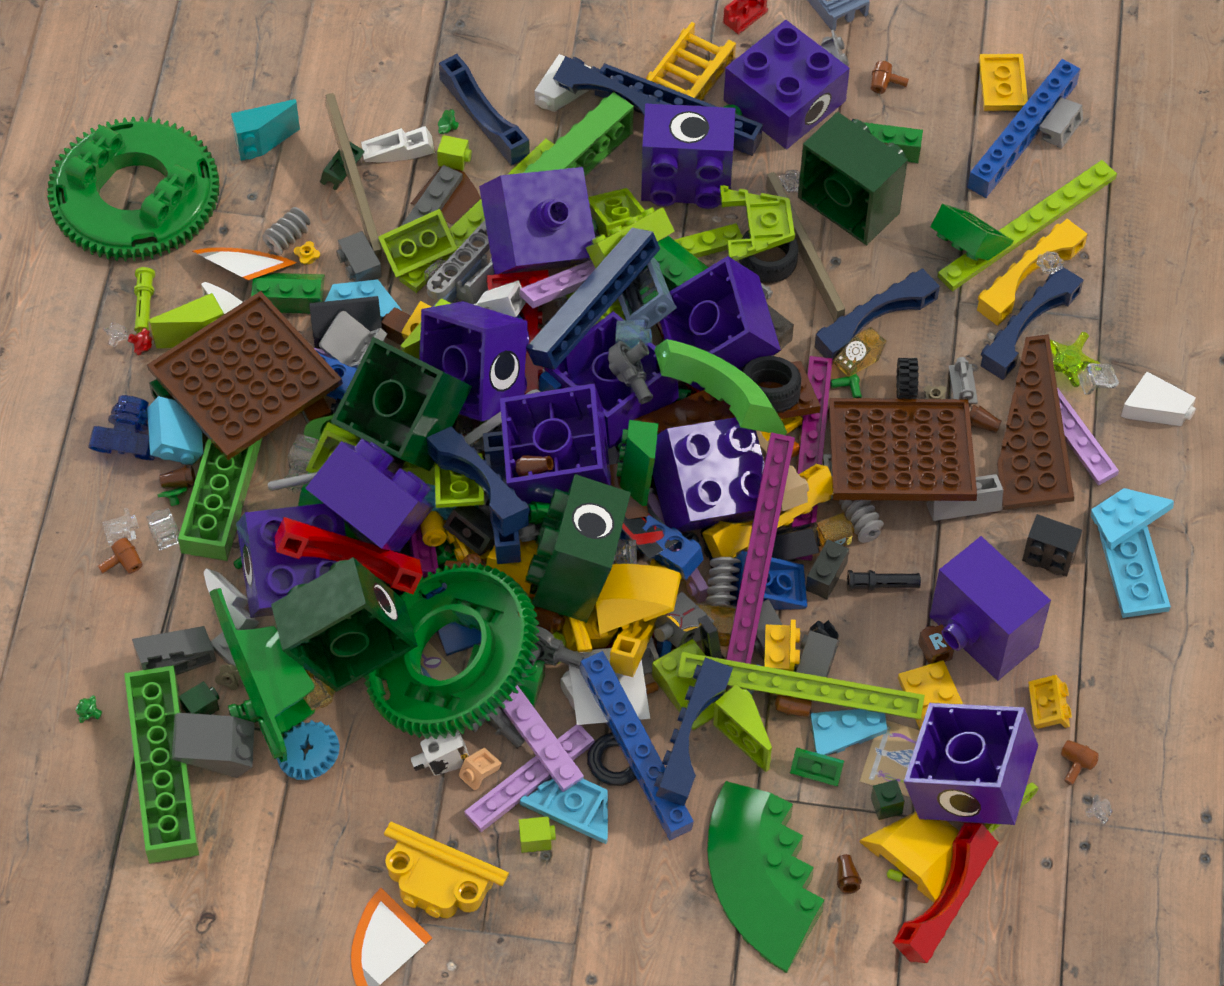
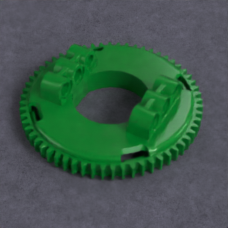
(170, 214)
(474, 599)

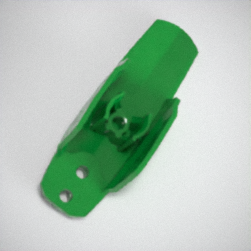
(270, 677)

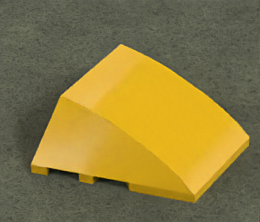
(635, 594)
(917, 849)

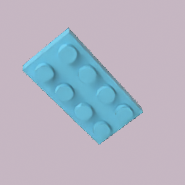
(1136, 575)

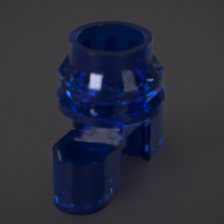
(128, 418)

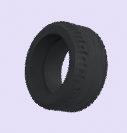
(773, 271)
(779, 371)

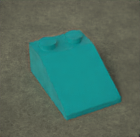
(264, 128)

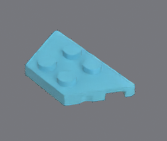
(363, 289)
(1127, 514)
(579, 807)

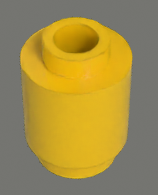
(432, 529)

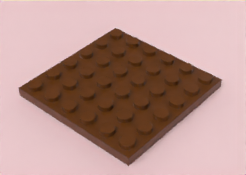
(244, 375)
(902, 449)

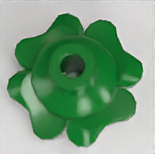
(87, 708)

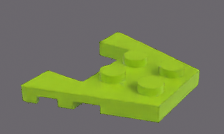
(768, 221)

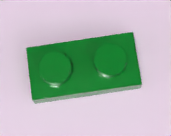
(817, 766)

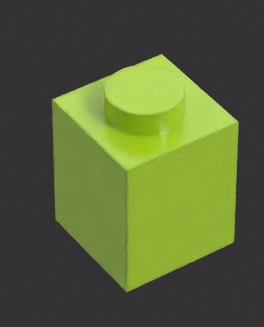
(453, 152)
(536, 834)

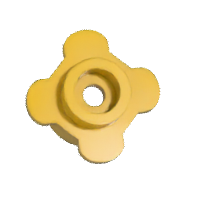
(307, 258)

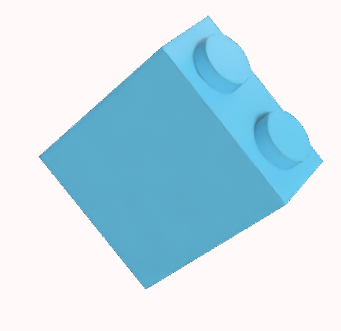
(173, 432)

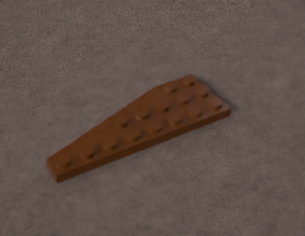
(705, 408)
(1034, 448)

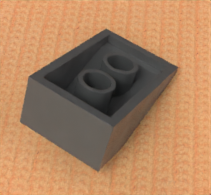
(214, 742)

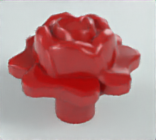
(141, 341)

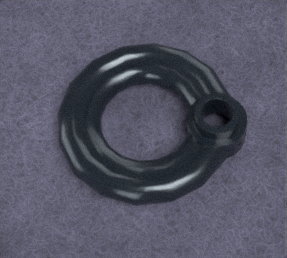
(599, 771)

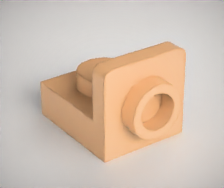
(478, 767)

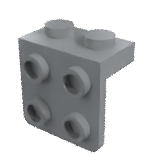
(348, 339)

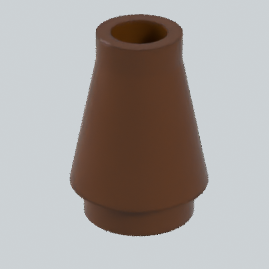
(983, 419)
(536, 464)
(178, 478)
(847, 875)

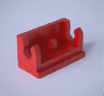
(743, 13)

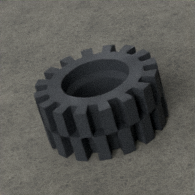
(907, 378)

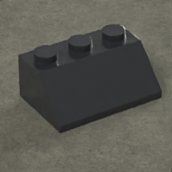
(364, 310)

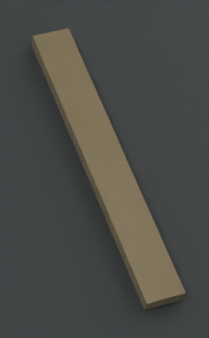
(353, 174)
(809, 255)

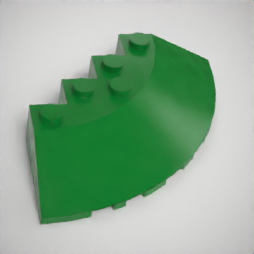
(759, 873)

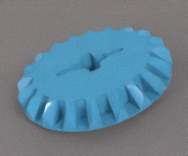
(318, 759)

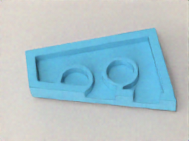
(841, 729)

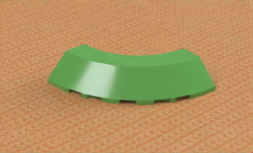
(721, 381)

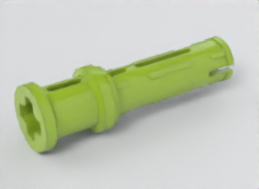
(144, 292)

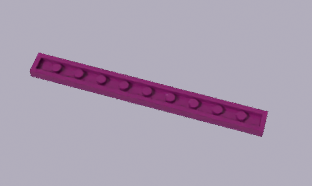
(814, 429)
(760, 548)

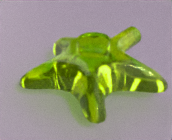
(1071, 358)

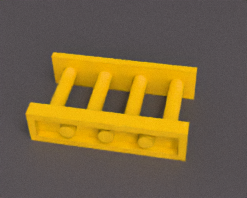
(713, 69)

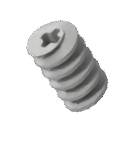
(285, 229)
(863, 518)
(721, 582)

